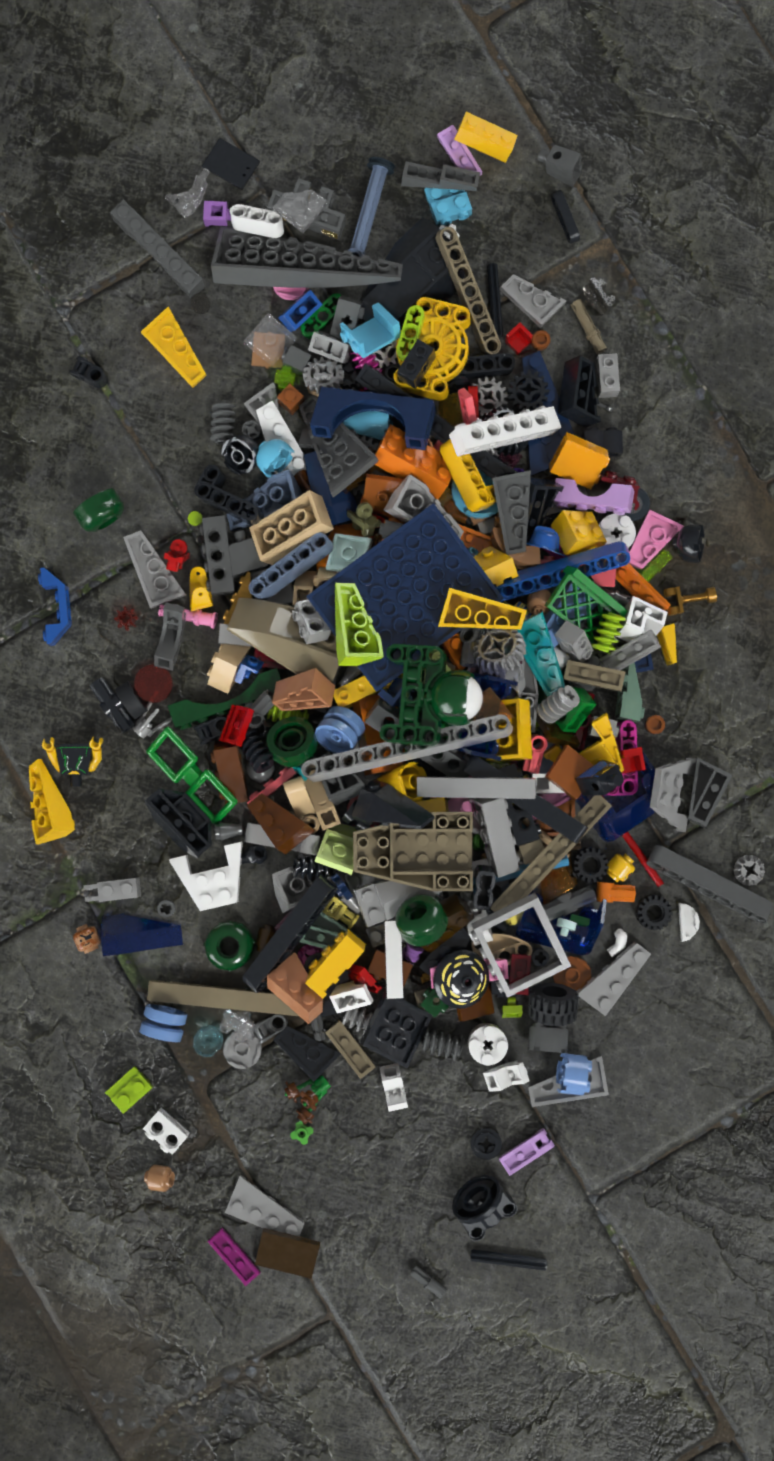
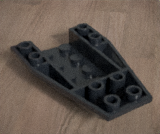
(422, 274)

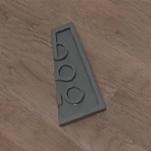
(512, 501)

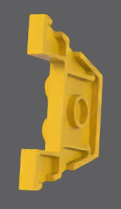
(603, 749)

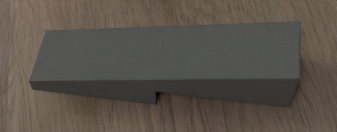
(447, 178)

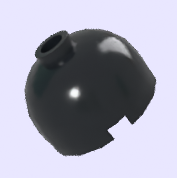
(240, 454)
(689, 543)

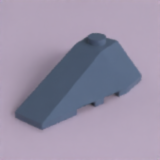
(270, 497)

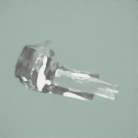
(188, 202)

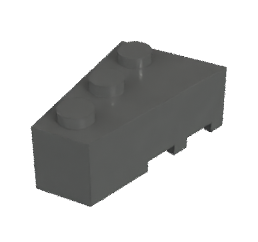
(343, 787)
(706, 792)

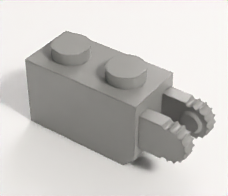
(115, 890)

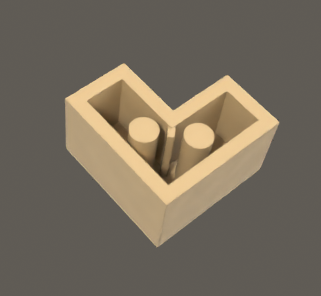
(226, 666)

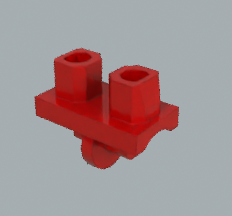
(176, 555)

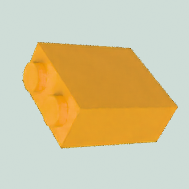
(579, 460)

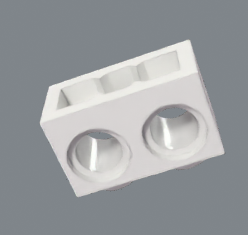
(170, 1126)

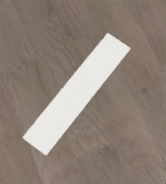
(393, 960)

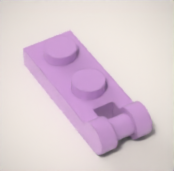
(526, 1152)

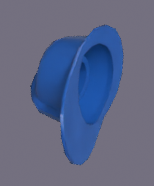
(545, 538)

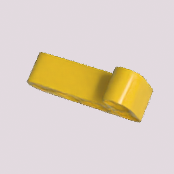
(468, 479)

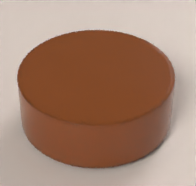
(540, 340)
(655, 724)

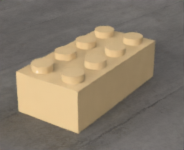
(290, 527)

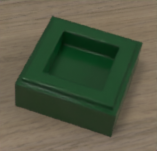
(581, 921)

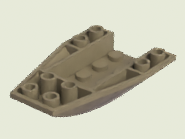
(274, 632)
(424, 858)

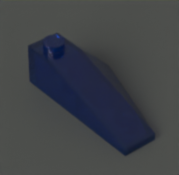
(132, 934)

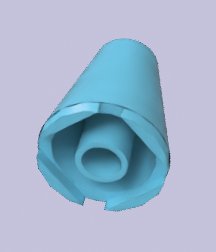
(369, 423)

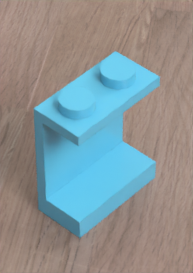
(372, 334)

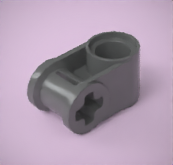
(267, 1028)

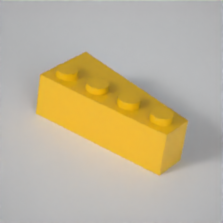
(496, 565)
(473, 611)

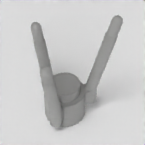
(143, 725)

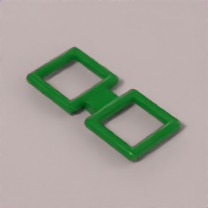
(191, 774)

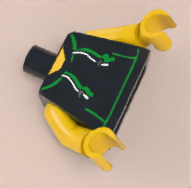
(74, 759)

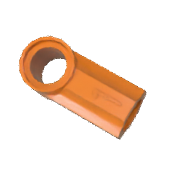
(615, 892)

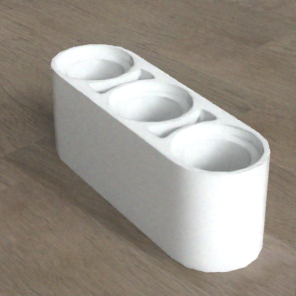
(256, 221)

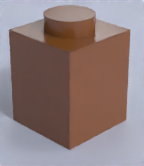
(290, 399)

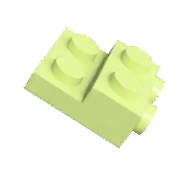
(336, 851)

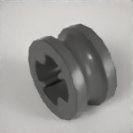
(164, 914)

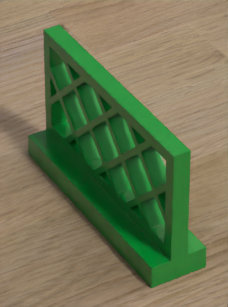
(591, 591)

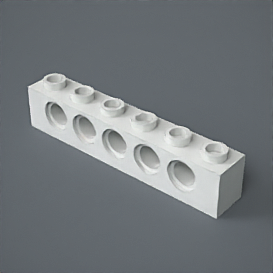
(504, 430)

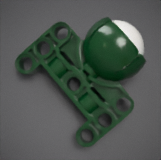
(444, 696)

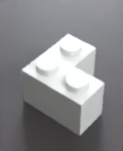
(640, 619)

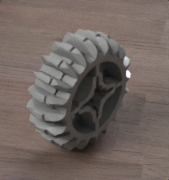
(489, 648)

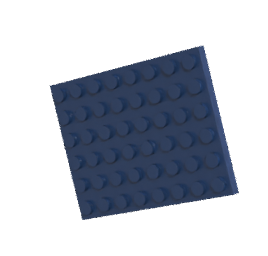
(406, 588)

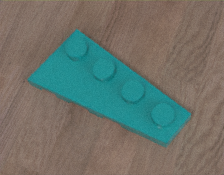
(541, 654)

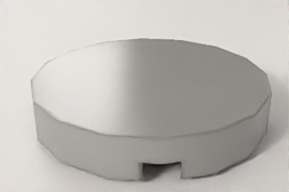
(242, 1054)

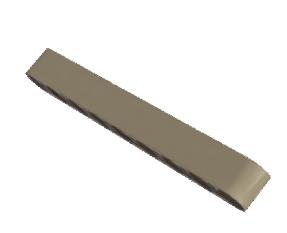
(217, 997)

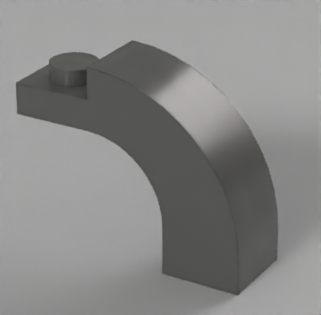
(171, 636)

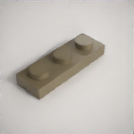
(594, 675)
(350, 1049)

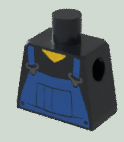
(600, 779)

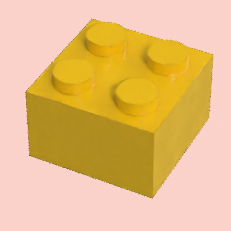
(578, 531)

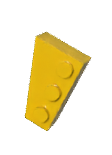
(334, 962)

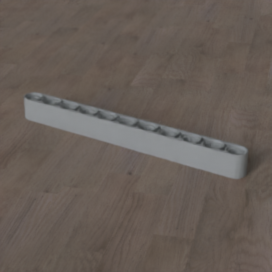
(397, 754)

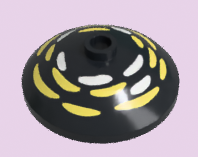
(451, 977)

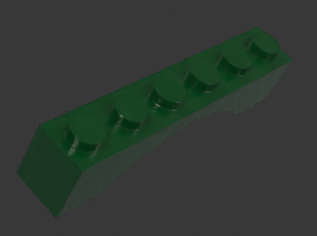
(189, 712)

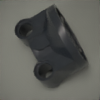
(482, 1205)

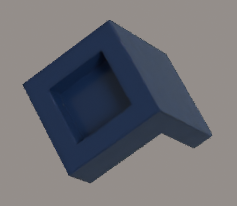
(392, 694)

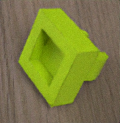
(512, 1010)

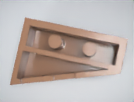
(304, 691)
(289, 985)

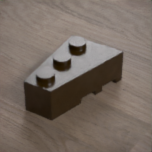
(458, 916)

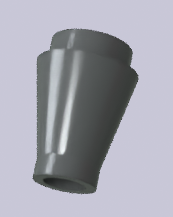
(227, 830)

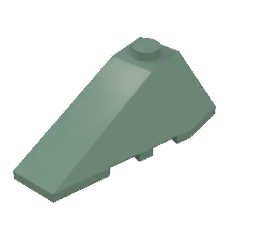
(629, 699)

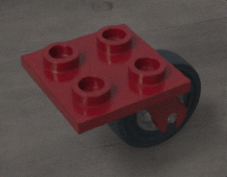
(640, 500)

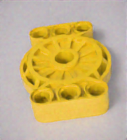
(447, 334)

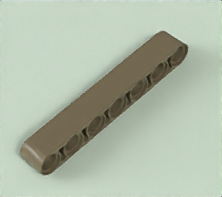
(468, 281)

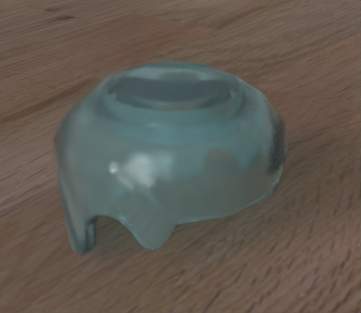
(207, 1041)

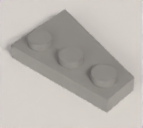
(532, 301)

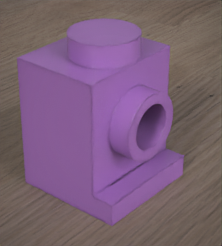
(213, 208)

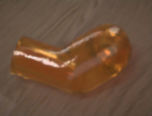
(451, 509)

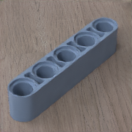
(300, 566)

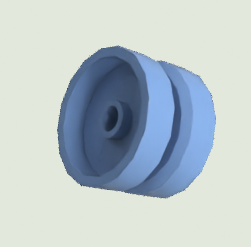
(340, 730)
(163, 1023)

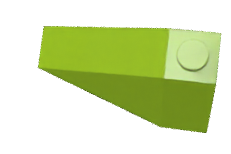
(355, 634)

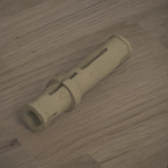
(590, 329)

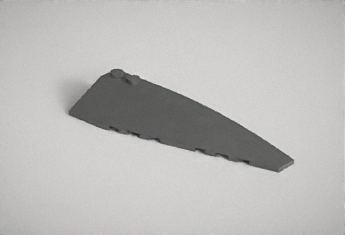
(284, 262)

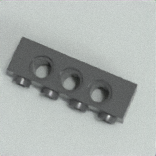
(210, 526)

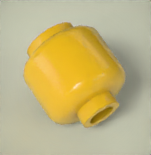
(620, 867)

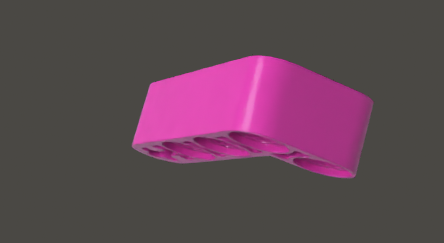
(631, 777)

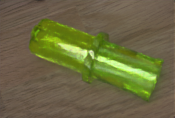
(656, 565)

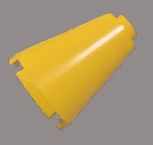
(405, 779)

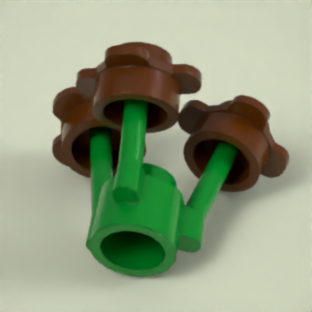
(309, 1098)

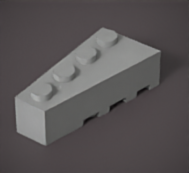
(496, 834)

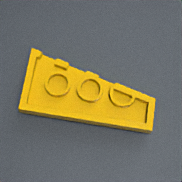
(171, 343)

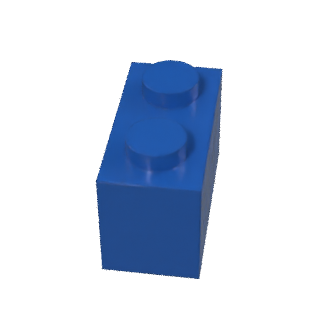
(300, 311)

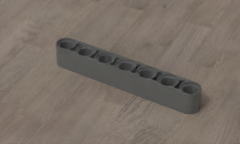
(710, 884)

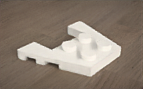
(214, 886)

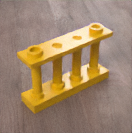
(355, 691)

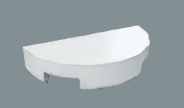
(688, 921)

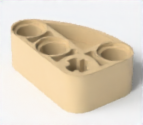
(299, 797)
(504, 942)

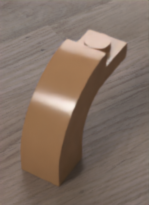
(521, 560)

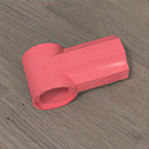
(533, 765)

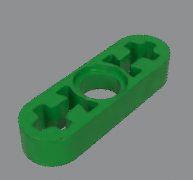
(309, 322)

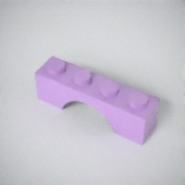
(615, 499)

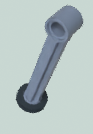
(380, 168)

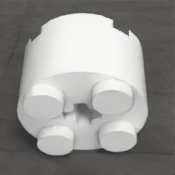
(621, 525)
(487, 1055)

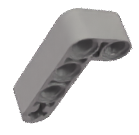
(256, 835)

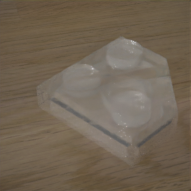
(300, 208)

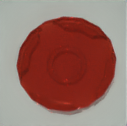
(153, 683)

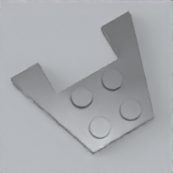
(666, 791)

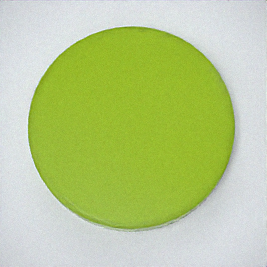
(195, 518)

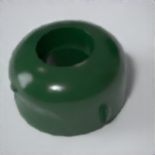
(99, 510)
(290, 731)
(425, 929)
(213, 945)

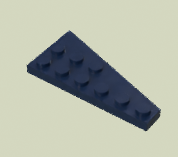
(543, 449)

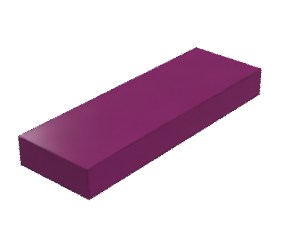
(234, 1256)

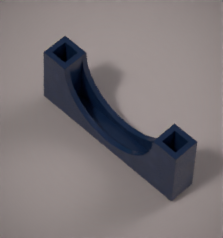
(339, 404)

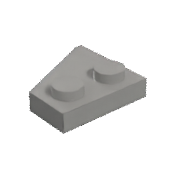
(260, 399)

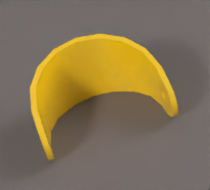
(199, 595)

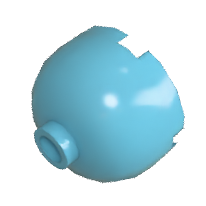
(273, 456)

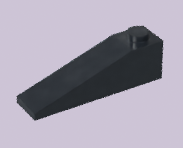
(387, 805)

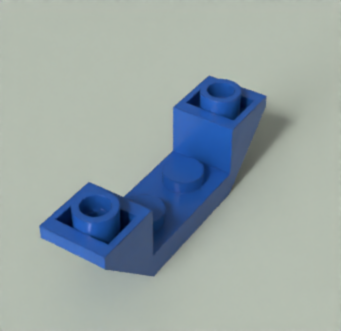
(55, 631)

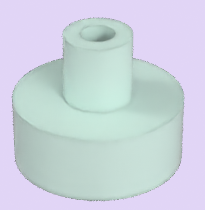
(565, 926)

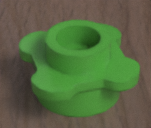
(302, 1138)

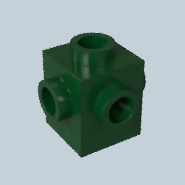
(427, 1003)

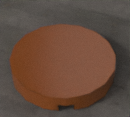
(574, 976)

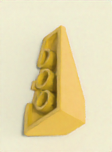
(52, 814)

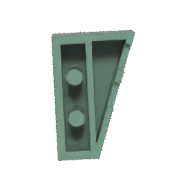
(324, 932)

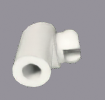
(620, 943)

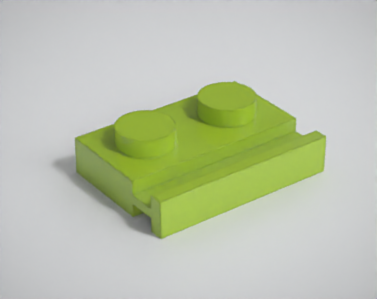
(129, 1089)

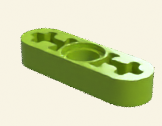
(408, 324)

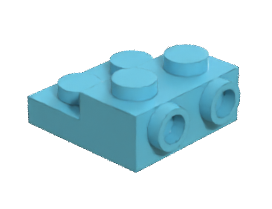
(448, 205)

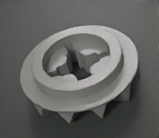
(740, 871)

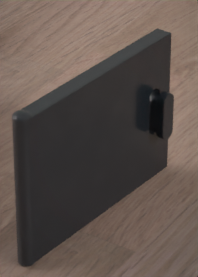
(230, 163)

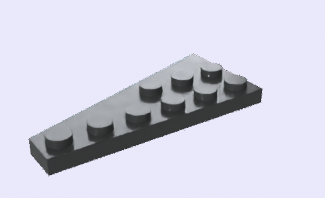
(342, 456)

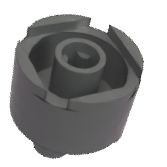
(548, 1039)

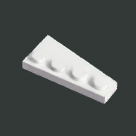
(274, 427)

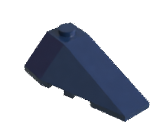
(337, 506)

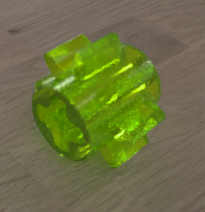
(284, 377)

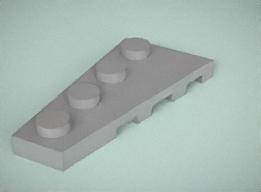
(155, 579)
(609, 984)
(546, 1091)
(262, 1210)

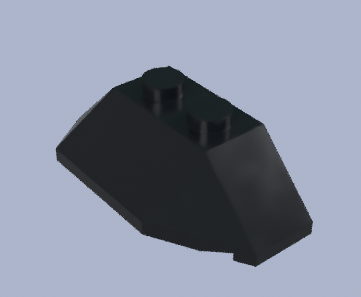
(181, 820)

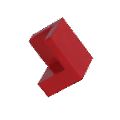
(518, 338)
(632, 759)

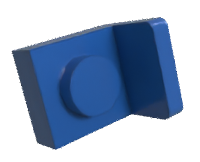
(247, 666)

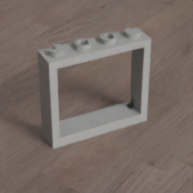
(505, 913)

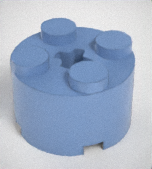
(573, 1074)

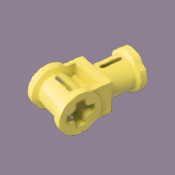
(338, 911)

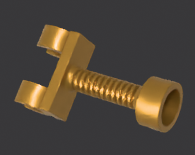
(709, 595)

